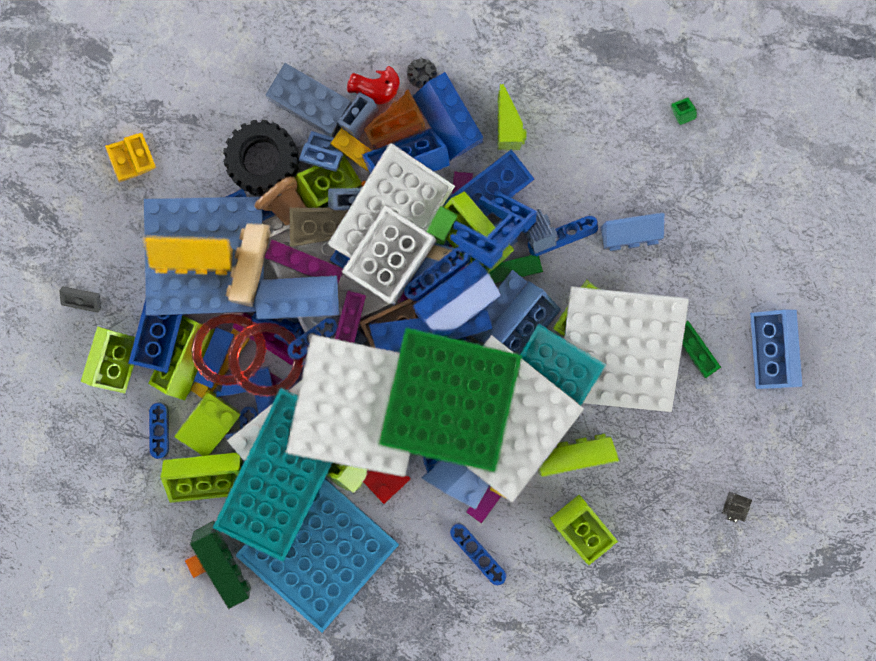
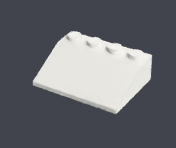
(389, 255)

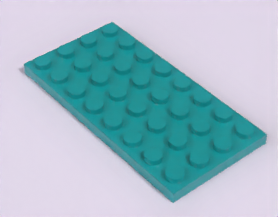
(272, 486)

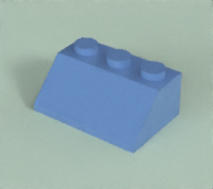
(633, 231)

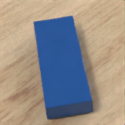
(215, 354)

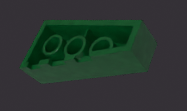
(220, 565)

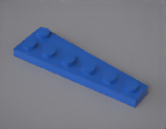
(390, 334)

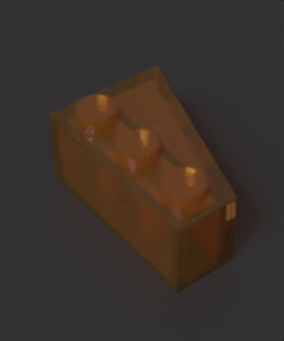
(396, 123)

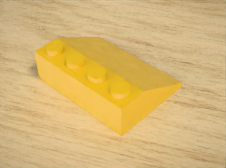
(189, 255)

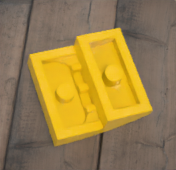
(130, 157)

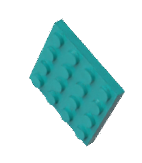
(562, 363)

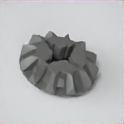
(418, 64)

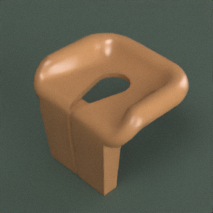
(280, 204)

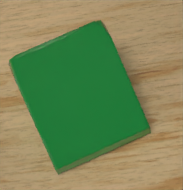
(684, 111)

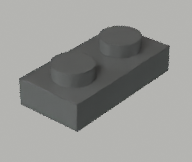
(80, 299)

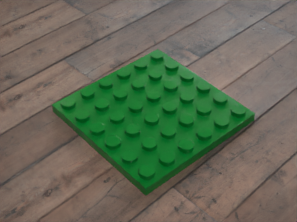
(450, 400)

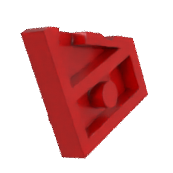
(384, 484)

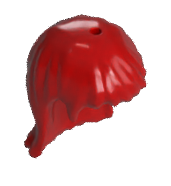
(380, 90)

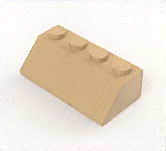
(249, 264)

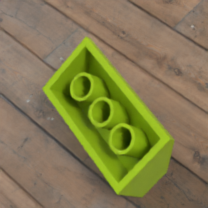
(472, 217)
(182, 368)
(579, 455)
(200, 476)

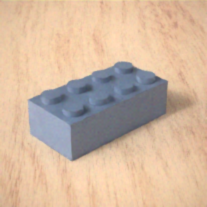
(308, 100)

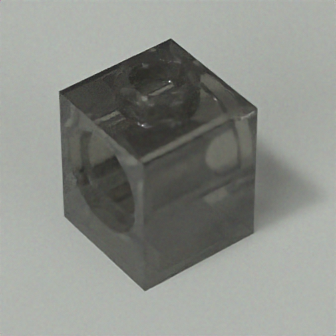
(736, 507)

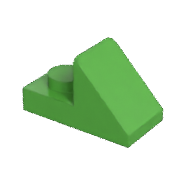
(442, 225)

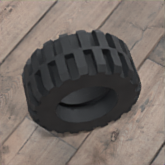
(244, 140)

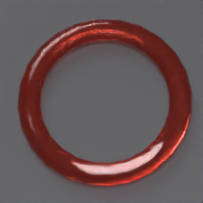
(203, 331)
(234, 363)

